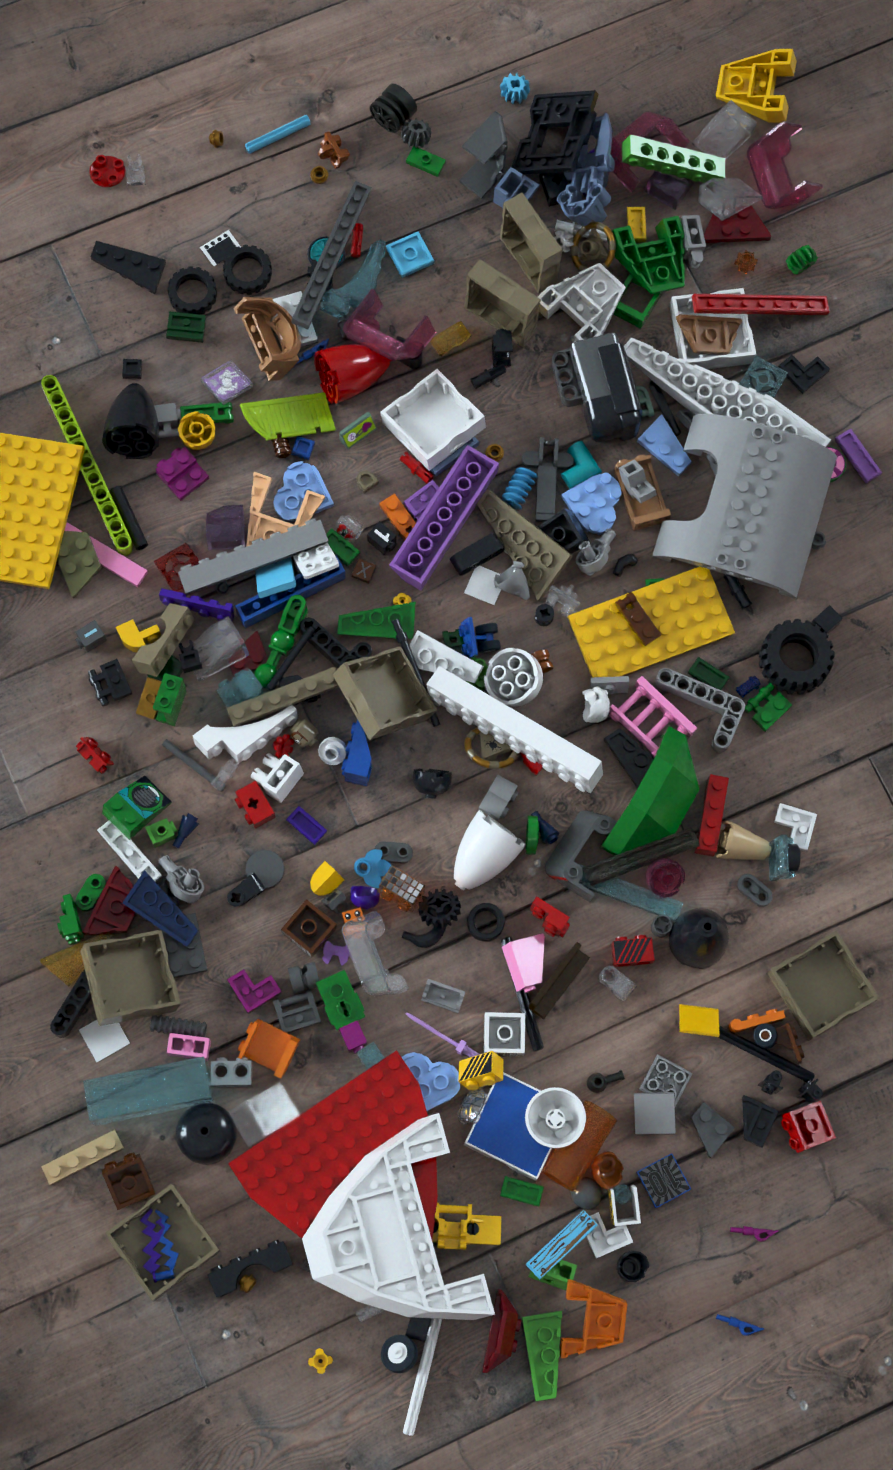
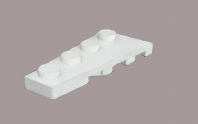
(431, 654)

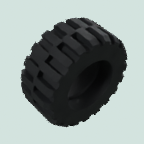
(803, 634)

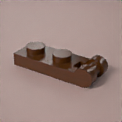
(638, 619)

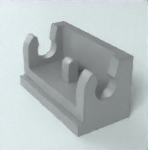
(443, 996)

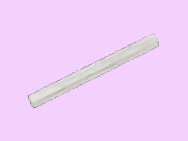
(422, 1376)

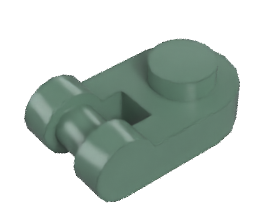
(645, 400)

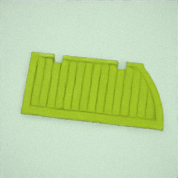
(289, 416)

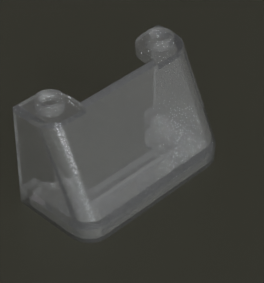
(359, 940)

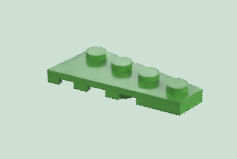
(543, 1343)

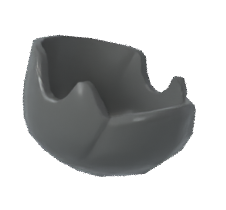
(587, 1194)

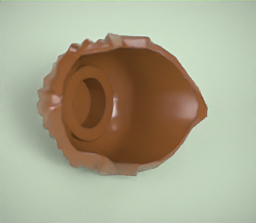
(607, 1170)

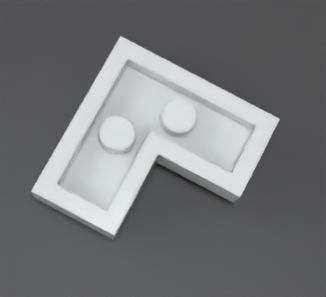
(800, 821)
(605, 1241)

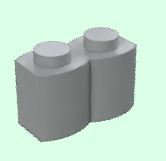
(498, 797)

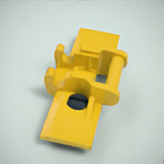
(474, 1230)

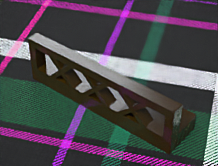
(559, 982)

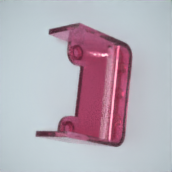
(641, 127)
(771, 172)
(366, 331)

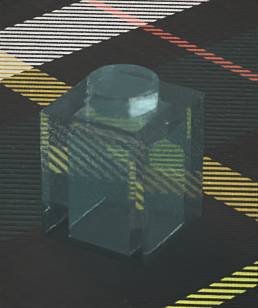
(247, 683)
(370, 1055)

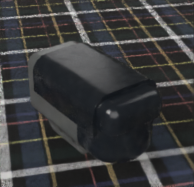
(602, 385)

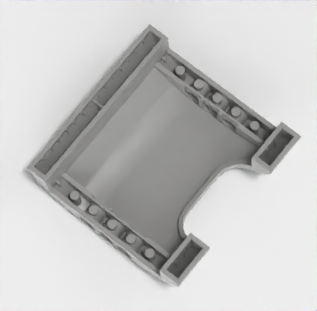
(759, 506)

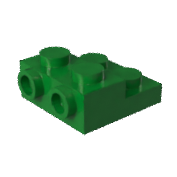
(70, 923)

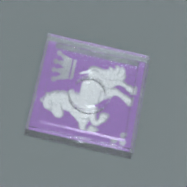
(226, 382)

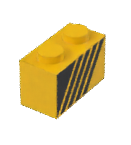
(481, 1070)

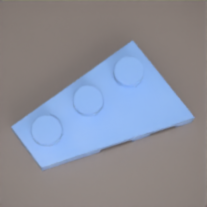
(665, 446)

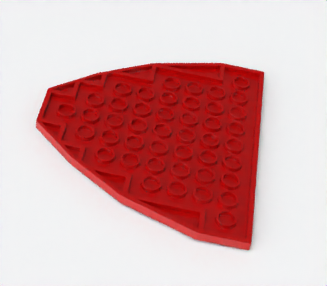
(316, 1151)

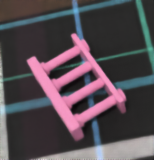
(657, 701)

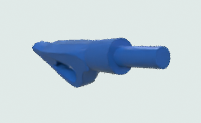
(309, 353)
(740, 1324)

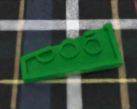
(378, 621)

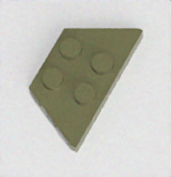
(78, 560)

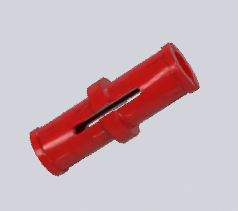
(416, 467)

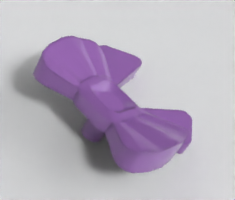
(330, 950)

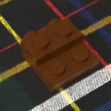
(127, 1180)

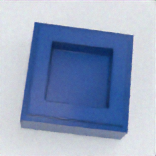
(303, 447)

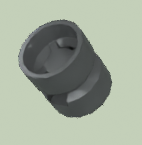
(303, 977)

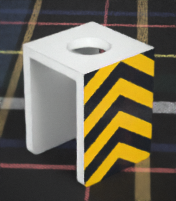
(624, 1221)

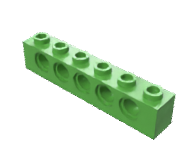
(671, 159)

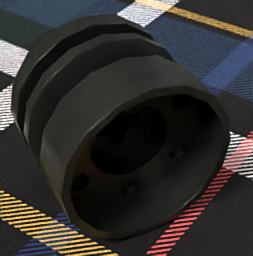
(393, 108)

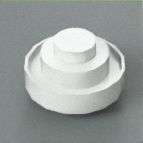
(332, 751)

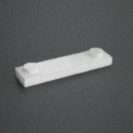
(128, 851)

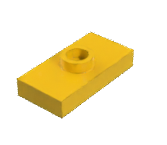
(637, 221)

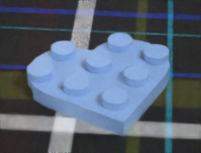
(296, 482)
(594, 502)
(437, 1080)

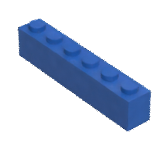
(258, 608)

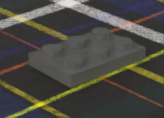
(184, 959)

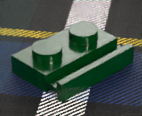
(186, 327)

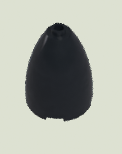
(130, 419)
(698, 938)

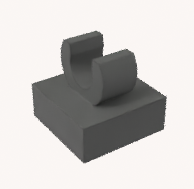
(334, 899)

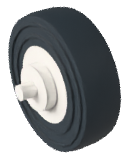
(399, 1353)

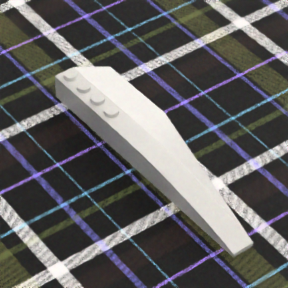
(710, 393)

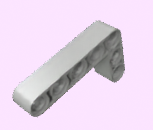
(706, 702)

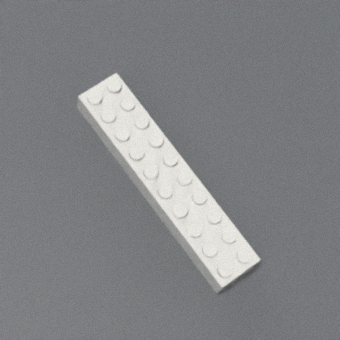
(515, 730)

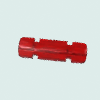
(357, 240)

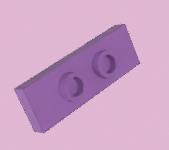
(858, 456)

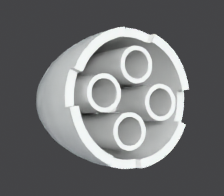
(484, 852)

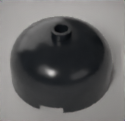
(216, 1143)

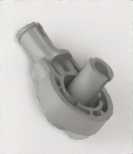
(594, 553)
(182, 881)

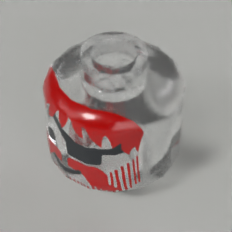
(349, 527)

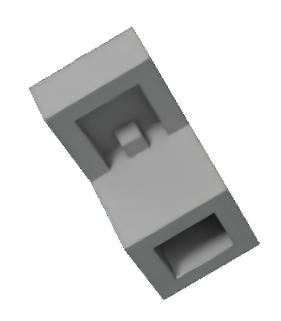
(635, 482)

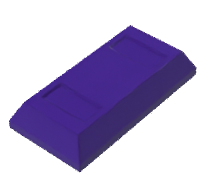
(306, 825)

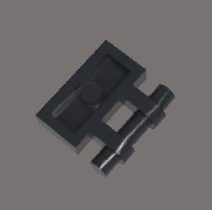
(115, 680)

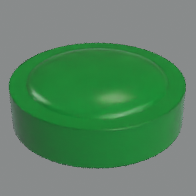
(532, 835)

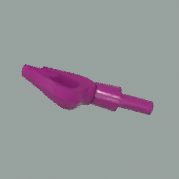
(754, 1231)

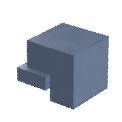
(512, 185)

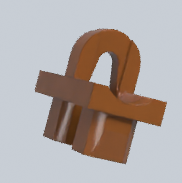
(331, 143)

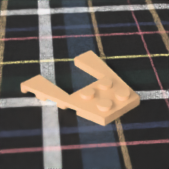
(262, 525)

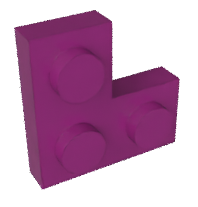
(253, 995)

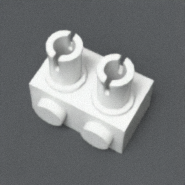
(281, 779)

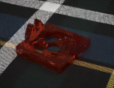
(162, 561)

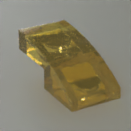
(450, 337)

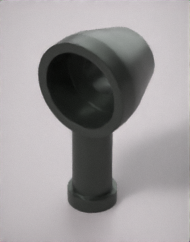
(604, 1081)

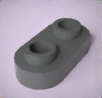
(393, 850)
(755, 889)

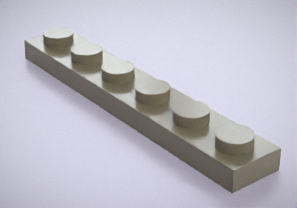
(282, 697)

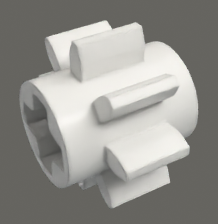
(564, 240)

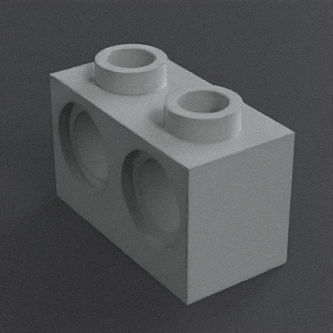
(231, 1078)

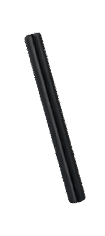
(530, 1020)
(765, 1055)

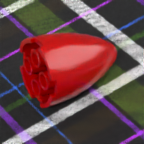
(348, 370)

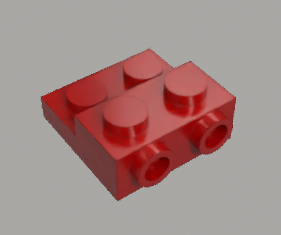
(555, 921)
(808, 1127)

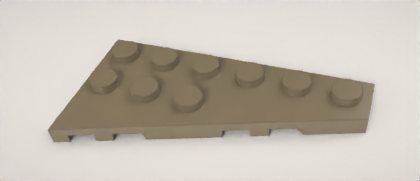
(525, 543)

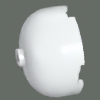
(513, 677)

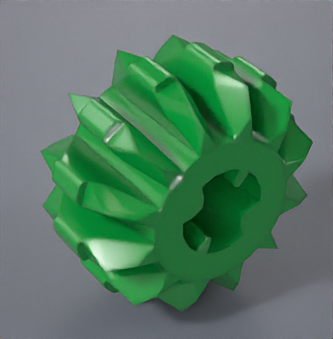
(801, 259)

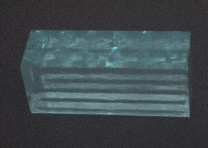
(148, 1091)

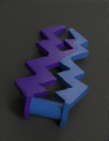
(158, 1237)

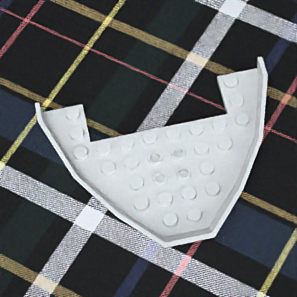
(377, 1241)

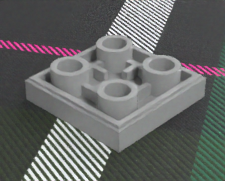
(665, 1077)
(654, 1113)

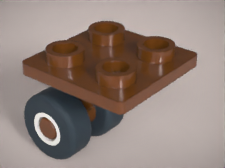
(767, 1036)

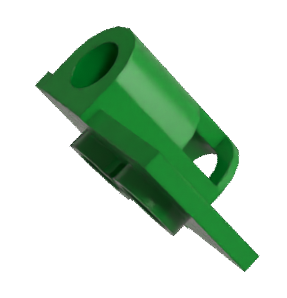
(340, 1000)

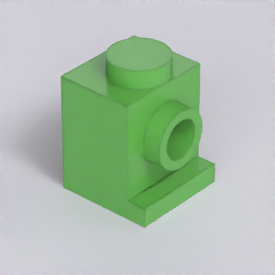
(161, 838)

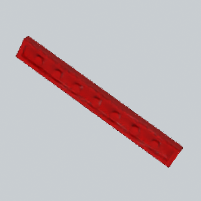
(760, 304)

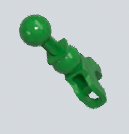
(283, 639)

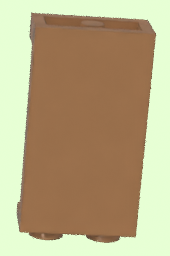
(651, 511)

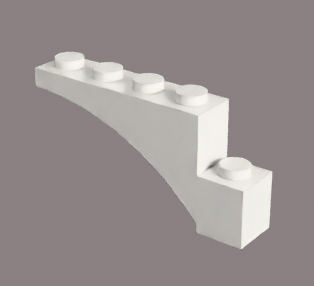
(245, 739)

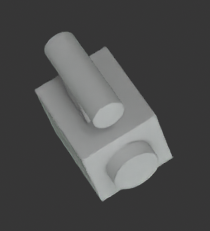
(167, 419)

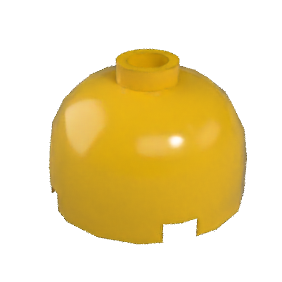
(196, 430)

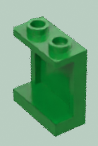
(169, 699)

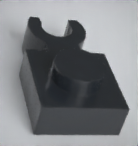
(189, 658)

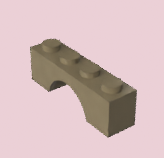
(153, 657)

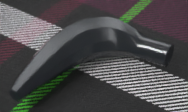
(426, 940)

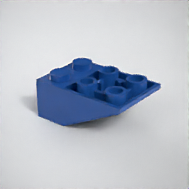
(359, 762)

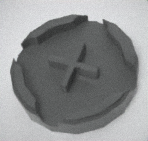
(267, 867)

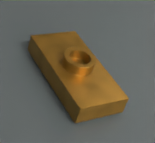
(148, 698)

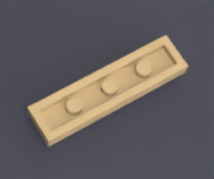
(82, 1157)

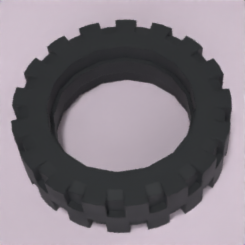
(192, 274)
(245, 286)

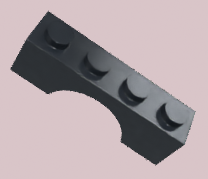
(225, 1278)

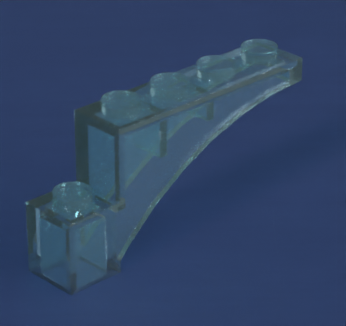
(339, 301)

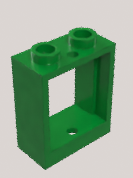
(631, 315)

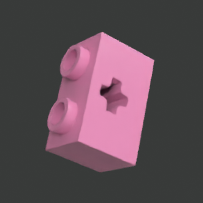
(188, 1046)

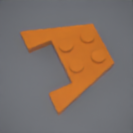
(602, 1323)

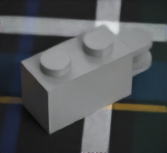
(693, 240)

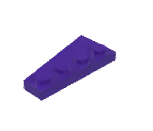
(197, 604)

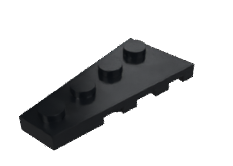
(136, 266)
(629, 754)

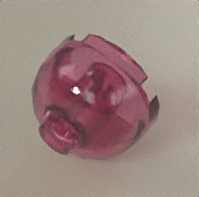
(664, 877)

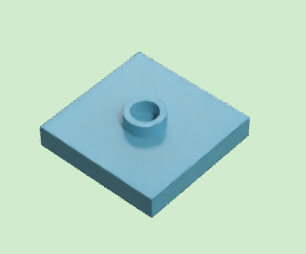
(410, 254)

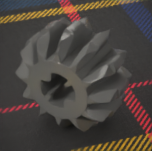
(416, 133)

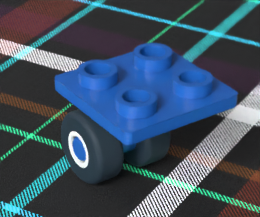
(484, 633)

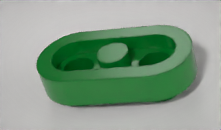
(91, 892)

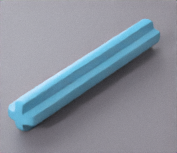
(277, 134)

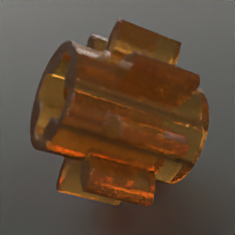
(746, 261)

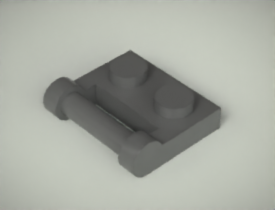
(300, 1017)

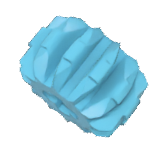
(514, 88)

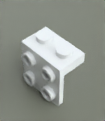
(315, 561)

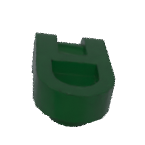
(447, 636)

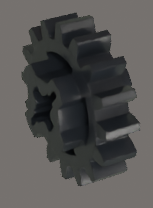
(439, 908)

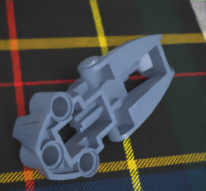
(590, 177)

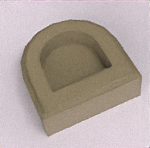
(366, 481)

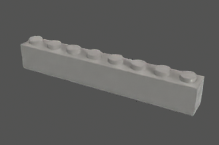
(252, 557)

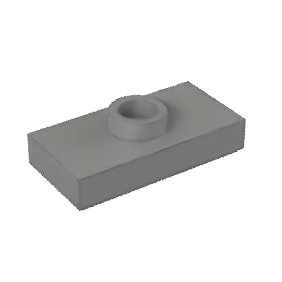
(611, 684)

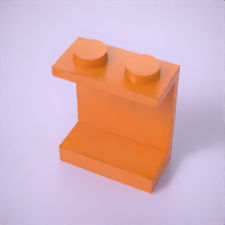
(269, 1046)

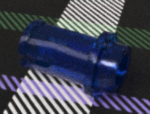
(748, 686)

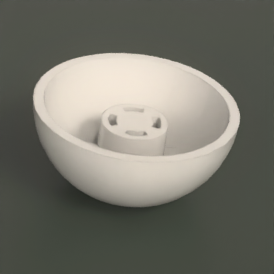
(555, 1106)

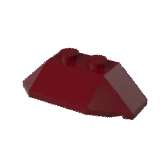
(501, 1333)

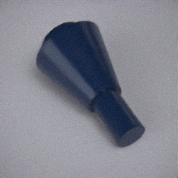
(187, 825)
(547, 832)

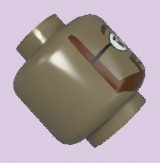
(304, 733)

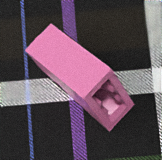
(525, 961)

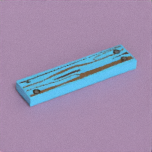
(561, 1244)

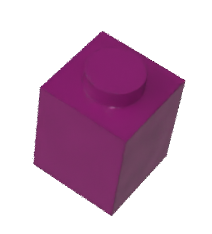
(353, 1037)

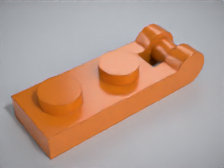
(397, 515)
(754, 1020)

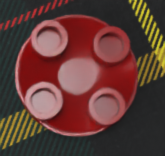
(107, 171)

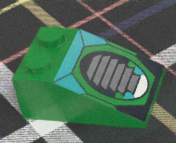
(135, 806)

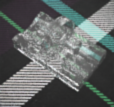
(565, 597)

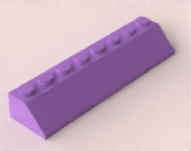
(444, 517)

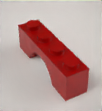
(712, 815)

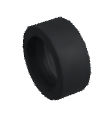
(485, 937)

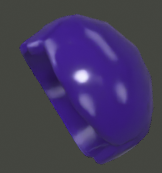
(364, 897)

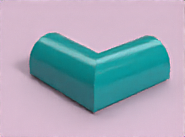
(584, 467)

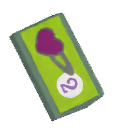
(357, 430)

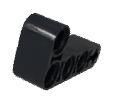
(332, 644)
(71, 1000)

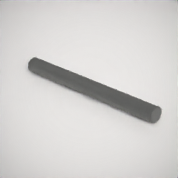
(190, 762)

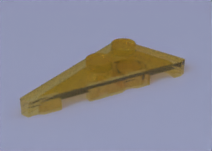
(68, 962)

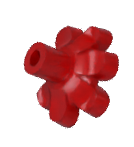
(283, 745)

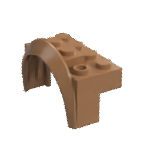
(257, 323)

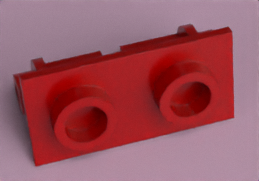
(89, 747)

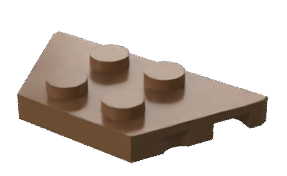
(709, 333)

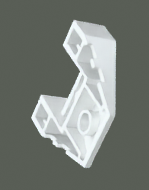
(586, 298)

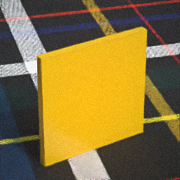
(699, 1020)

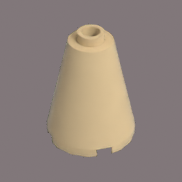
(741, 844)

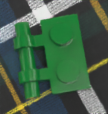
(772, 711)

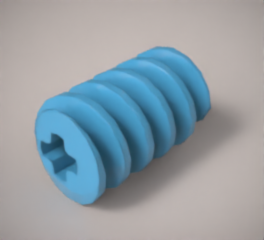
(518, 486)

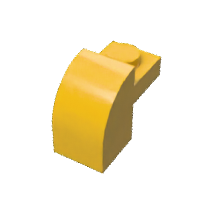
(133, 639)

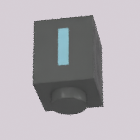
(90, 636)

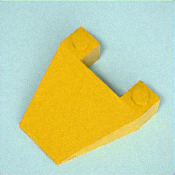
(752, 83)

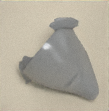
(513, 581)

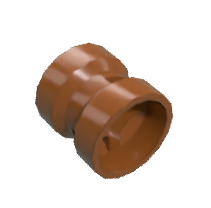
(543, 658)

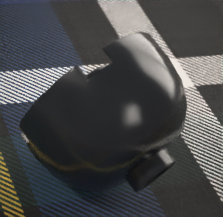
(432, 782)

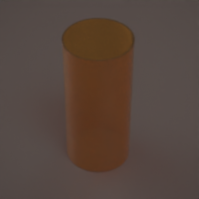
(571, 1162)

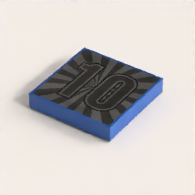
(663, 1180)

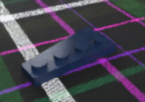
(156, 906)

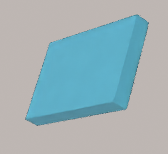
(275, 578)

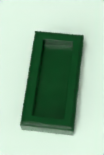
(708, 674)

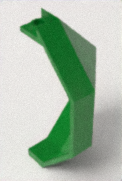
(660, 798)

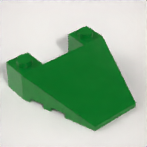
(654, 263)

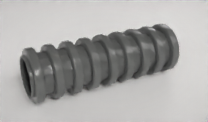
(178, 1026)

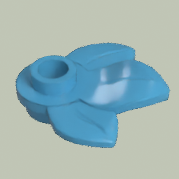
(376, 867)

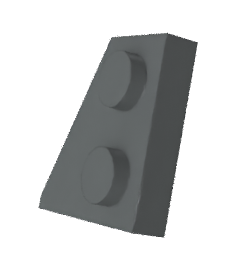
(711, 1128)

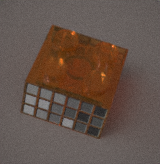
(401, 889)

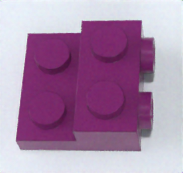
(181, 473)

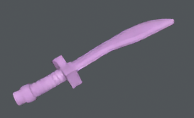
(462, 1047)

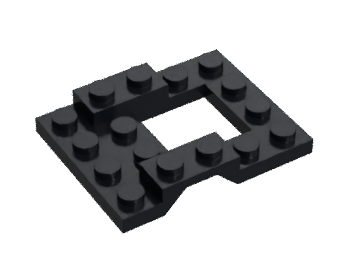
(557, 110)

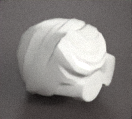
(596, 705)

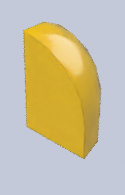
(325, 880)

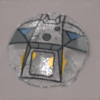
(471, 1106)

